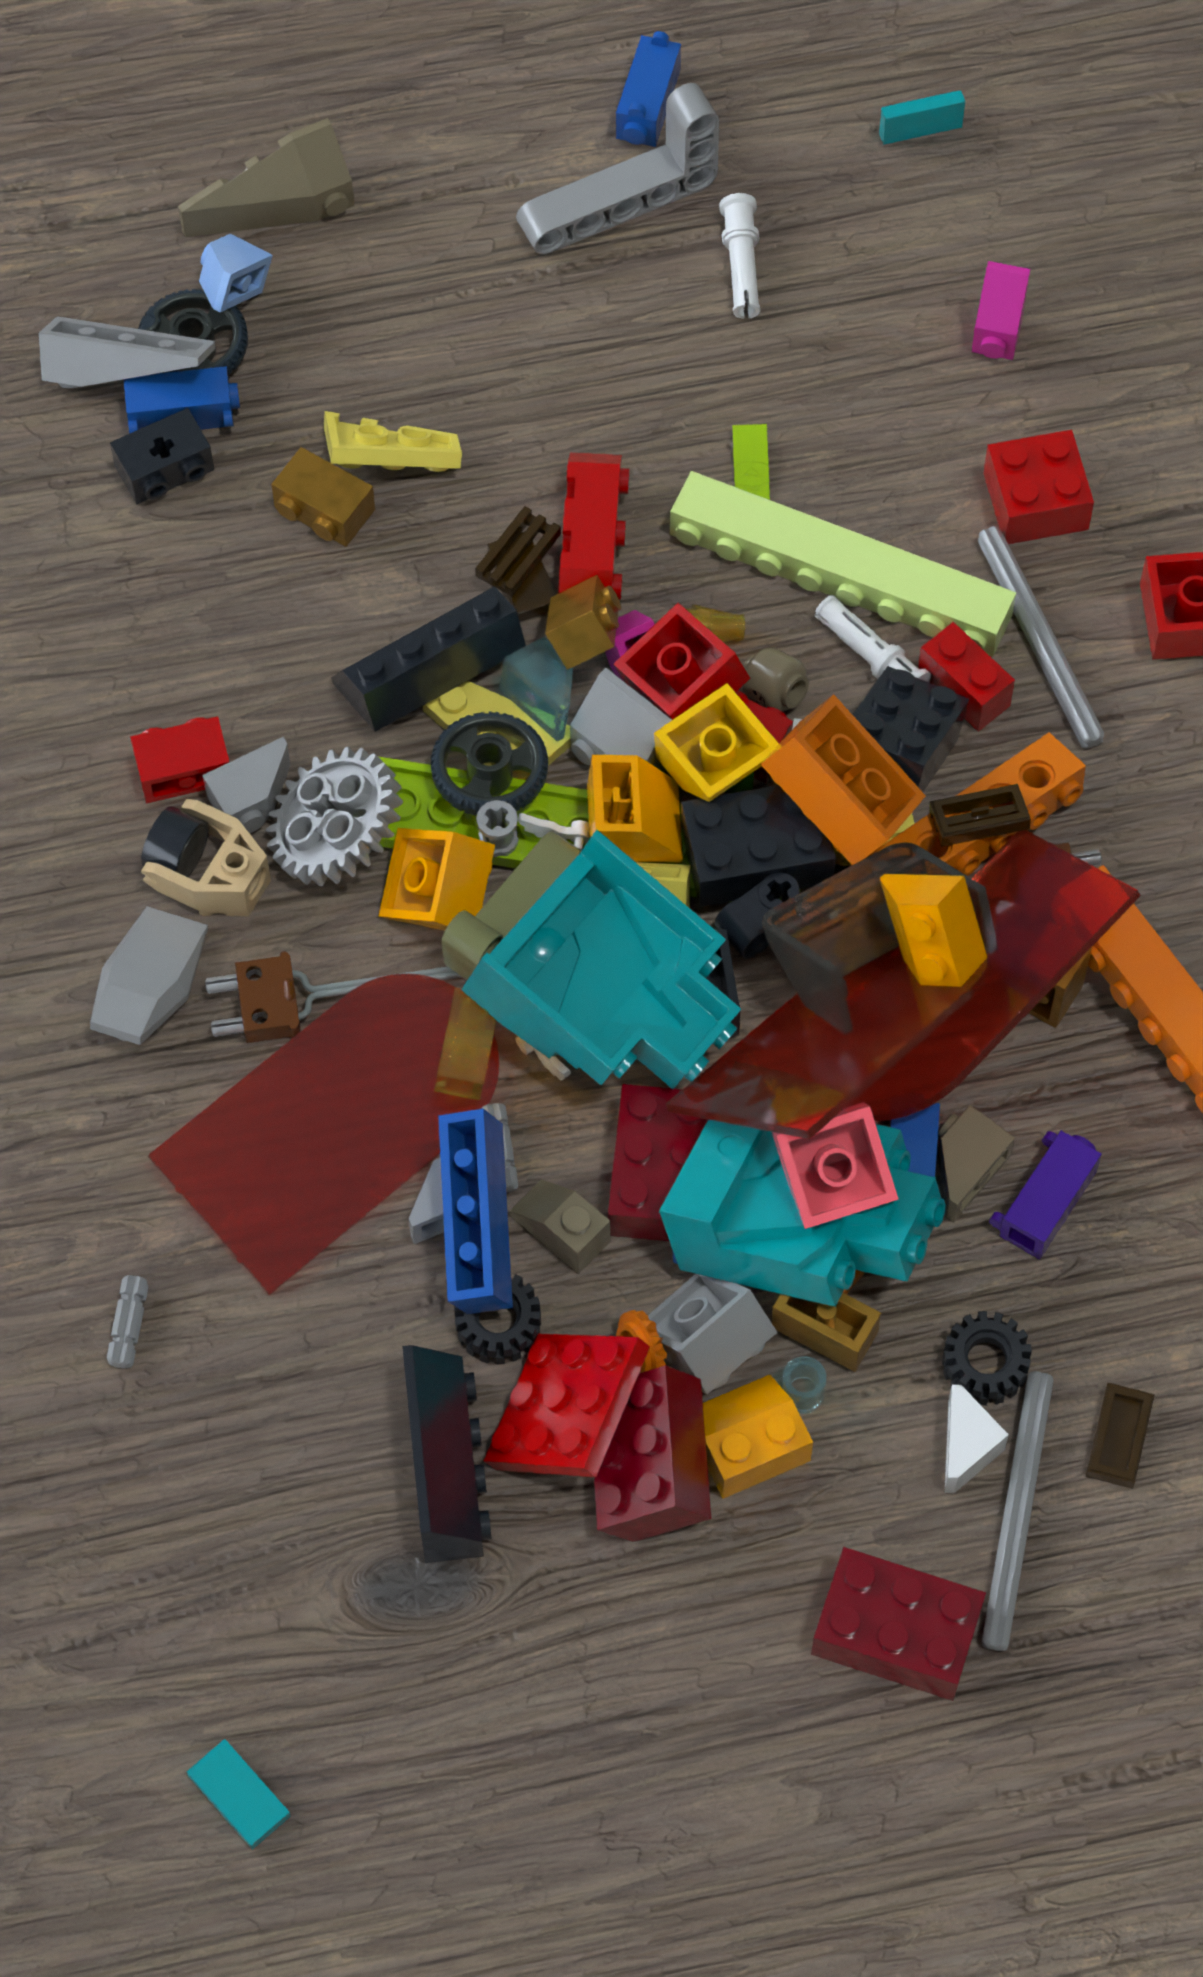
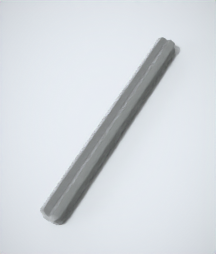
(1041, 638)
(1017, 1511)

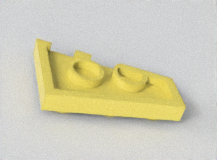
(375, 445)
(472, 698)

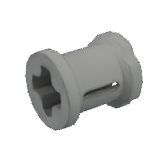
(498, 825)

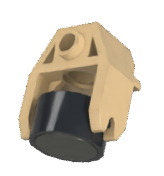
(176, 846)

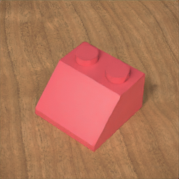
(838, 1168)

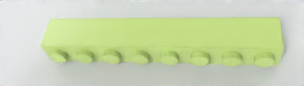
(839, 562)

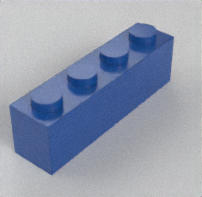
(475, 1211)

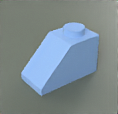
(232, 271)

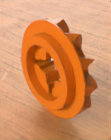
(638, 1325)

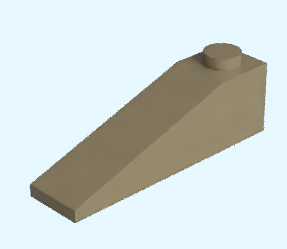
(288, 187)

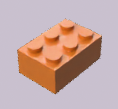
(843, 780)

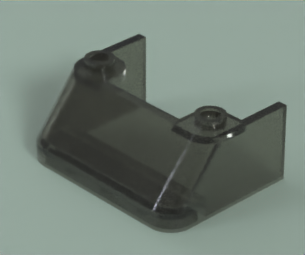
(849, 924)

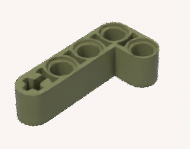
(473, 936)

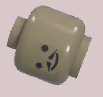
(775, 679)

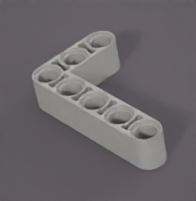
(635, 185)

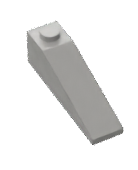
(95, 353)

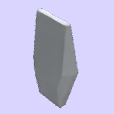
(147, 975)

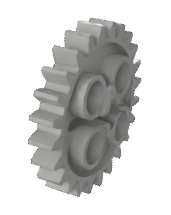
(334, 816)

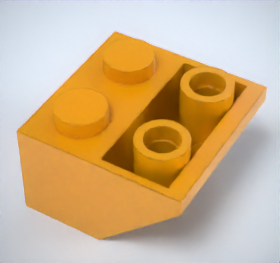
(635, 807)

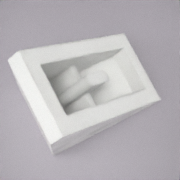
(972, 1439)

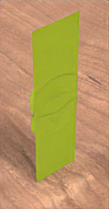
(751, 459)

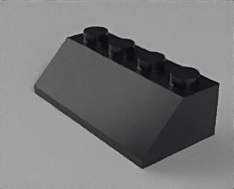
(432, 659)
(444, 1455)

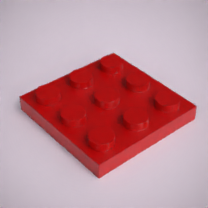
(567, 1404)

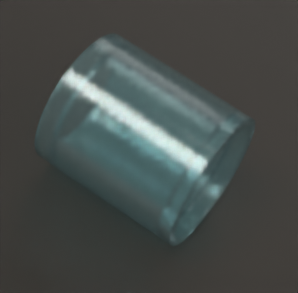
(810, 1369)

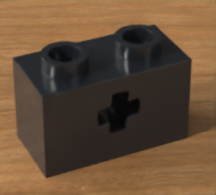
(162, 456)

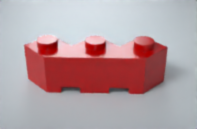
(592, 520)

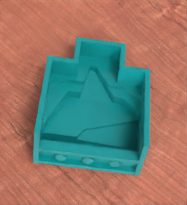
(609, 973)
(740, 1223)

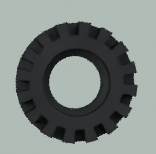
(992, 1331)
(506, 1343)

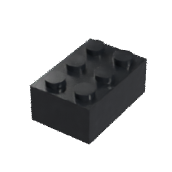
(913, 722)
(748, 837)

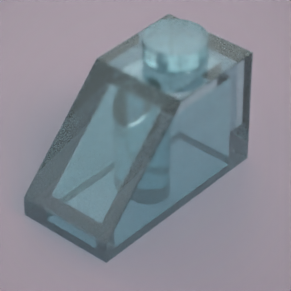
(539, 685)

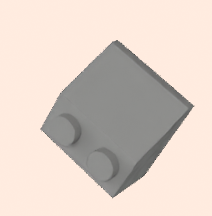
(616, 722)
(711, 1329)

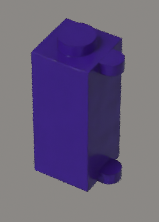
(1049, 1193)

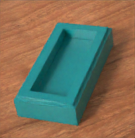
(922, 117)
(238, 1794)

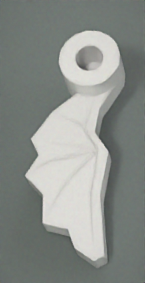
(576, 833)
(553, 1064)

